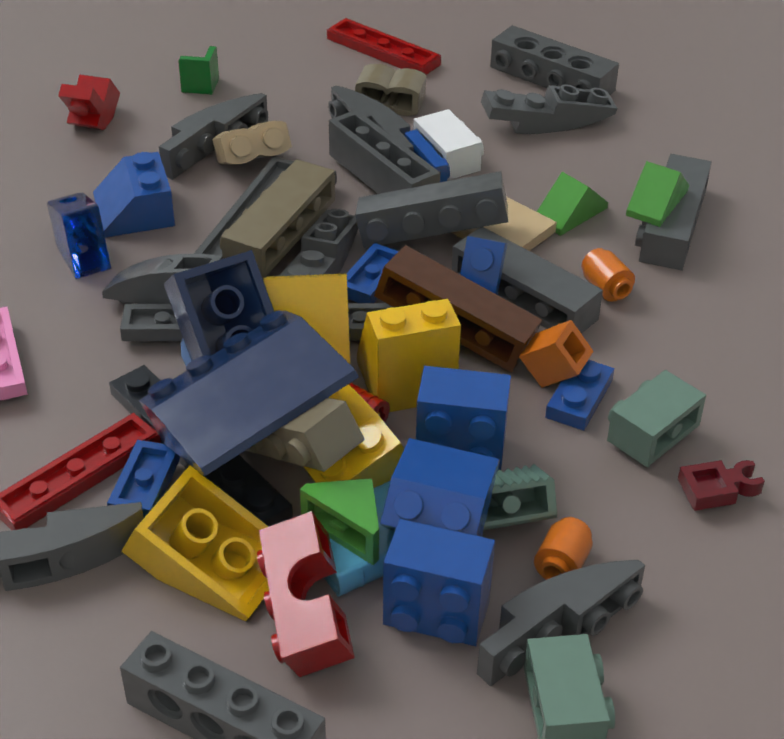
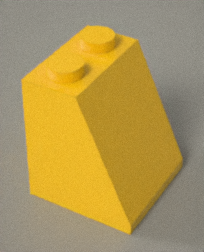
(319, 301)
(403, 341)

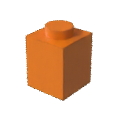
(556, 354)

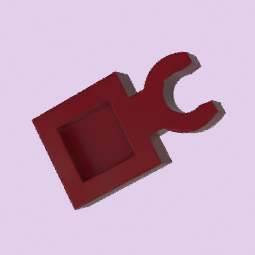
(715, 486)

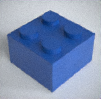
(463, 410)
(437, 582)

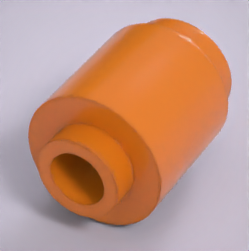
(608, 273)
(563, 548)

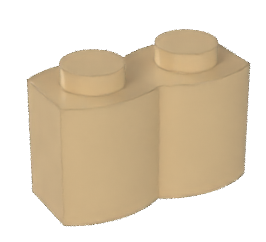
(259, 140)

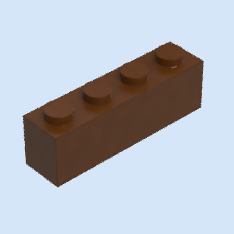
(487, 321)

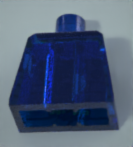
(77, 223)

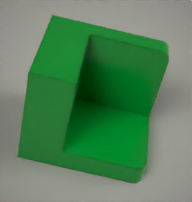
(199, 73)

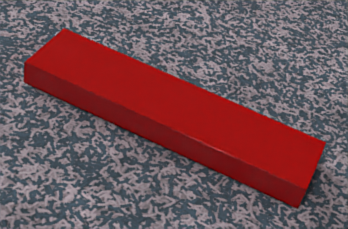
(383, 46)
(73, 473)

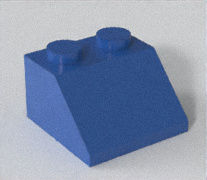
(135, 196)
(440, 488)

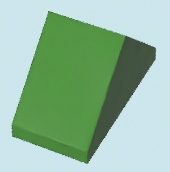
(656, 194)
(571, 203)
(347, 514)

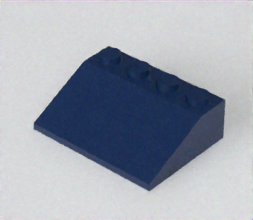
(245, 390)

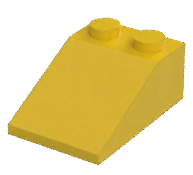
(374, 456)
(202, 545)

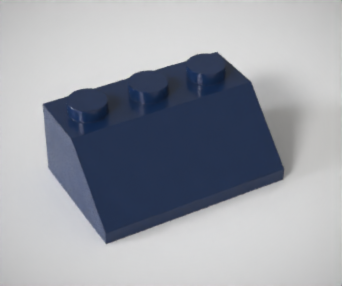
(218, 302)

